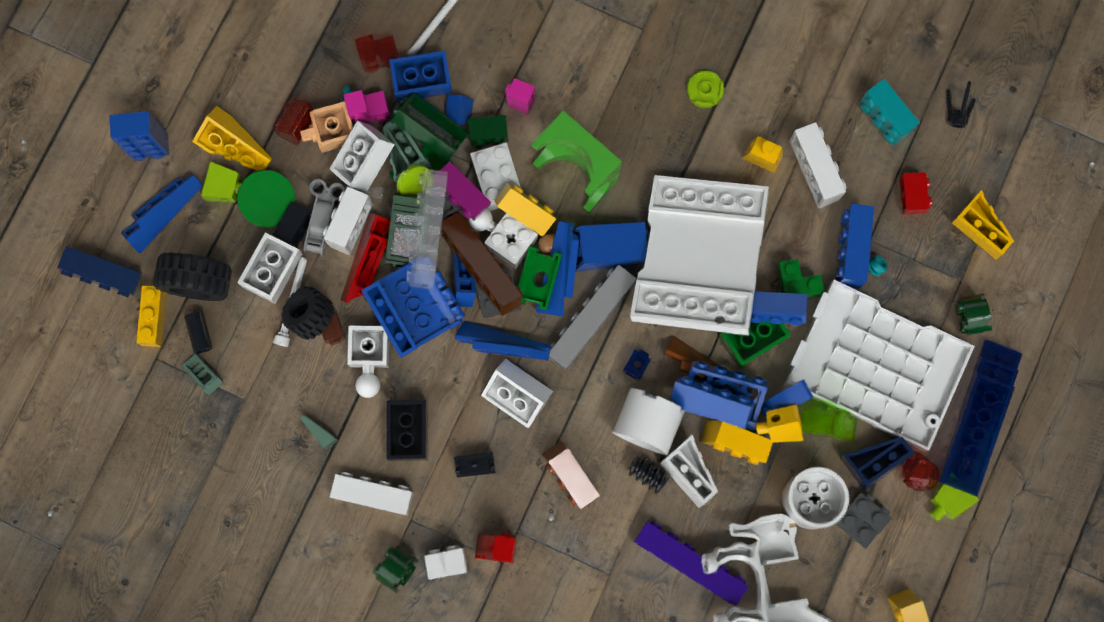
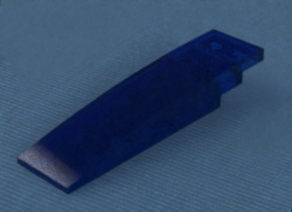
(981, 418)

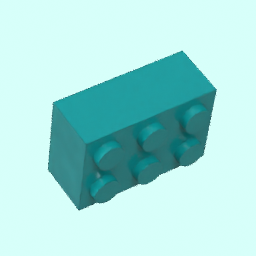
(888, 112)

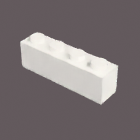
(372, 494)

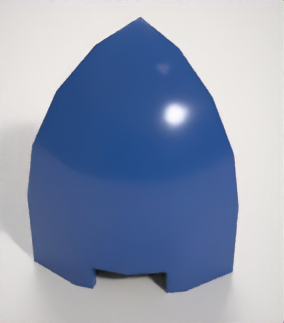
(459, 108)

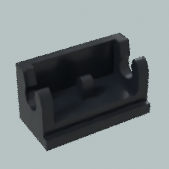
(293, 225)
(474, 465)

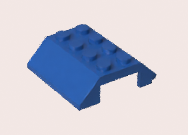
(410, 313)

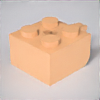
(322, 131)

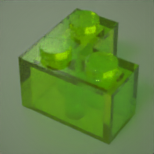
(829, 423)

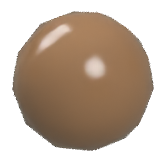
(545, 244)

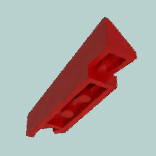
(367, 256)

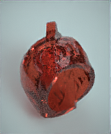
(920, 473)

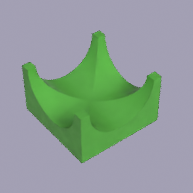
(572, 143)

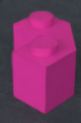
(367, 107)

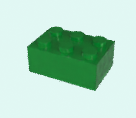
(760, 340)

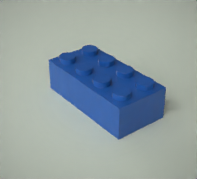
(139, 135)
(855, 245)

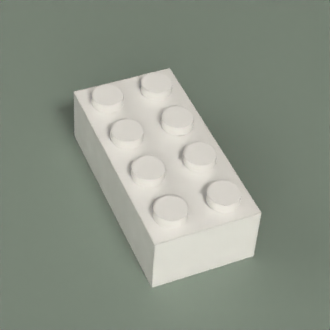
(817, 165)

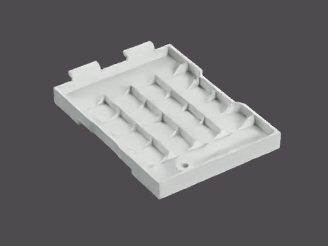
(701, 255)
(879, 365)

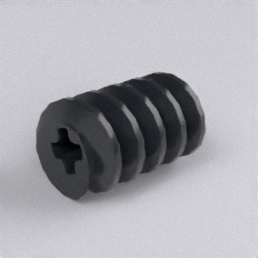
(648, 473)

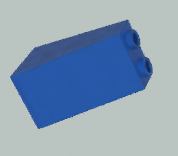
(611, 245)

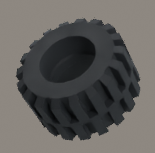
(307, 312)

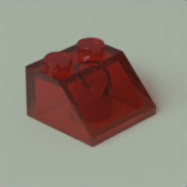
(295, 119)

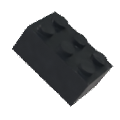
(407, 430)

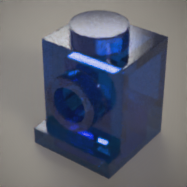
(637, 356)

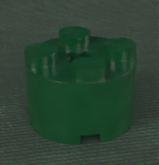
(974, 314)
(396, 568)

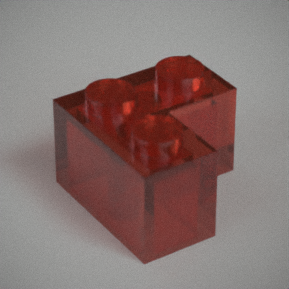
(376, 53)

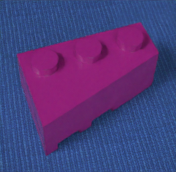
(464, 193)

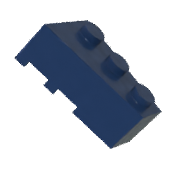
(876, 462)

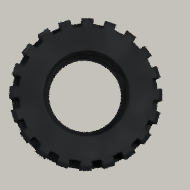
(192, 276)

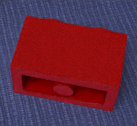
(915, 193)

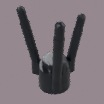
(959, 117)

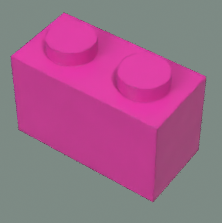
(520, 96)

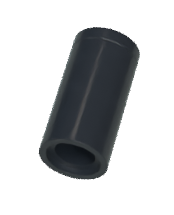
(198, 332)

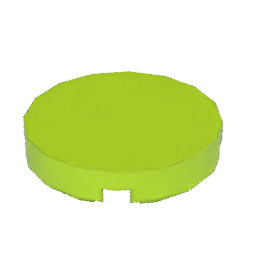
(705, 89)
(409, 180)

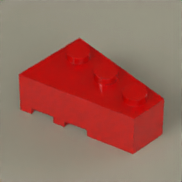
(496, 548)

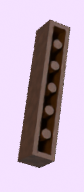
(481, 264)

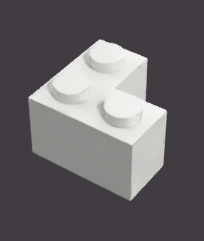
(446, 563)

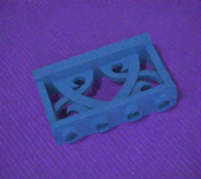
(731, 378)

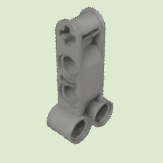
(321, 215)

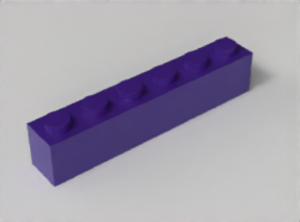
(689, 563)

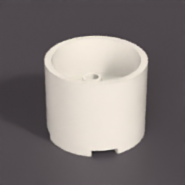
(648, 421)
(830, 493)

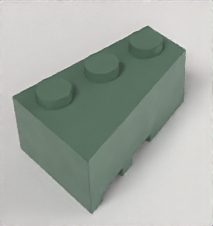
(405, 151)

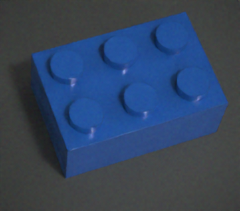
(421, 74)

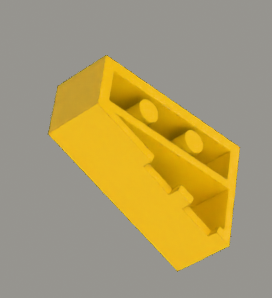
(983, 226)
(736, 441)
(907, 607)

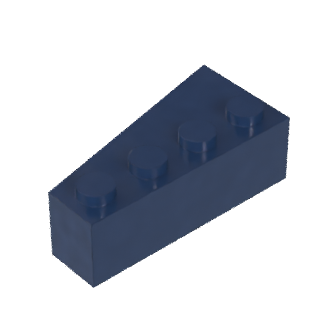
(99, 271)

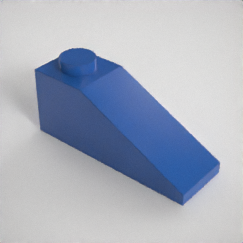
(463, 284)
(791, 396)

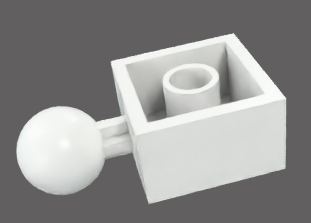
(501, 232)
(377, 357)

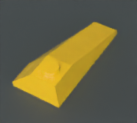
(226, 137)

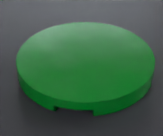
(265, 198)

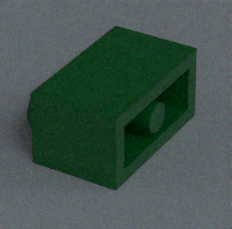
(488, 130)

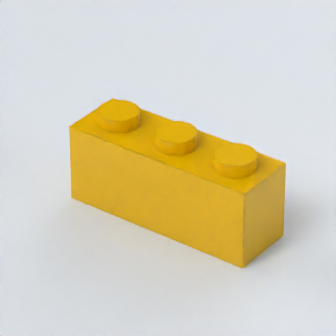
(525, 208)
(151, 317)

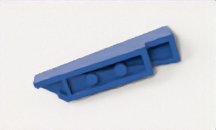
(159, 212)
(567, 245)
(501, 343)

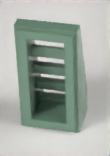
(210, 383)
(322, 436)

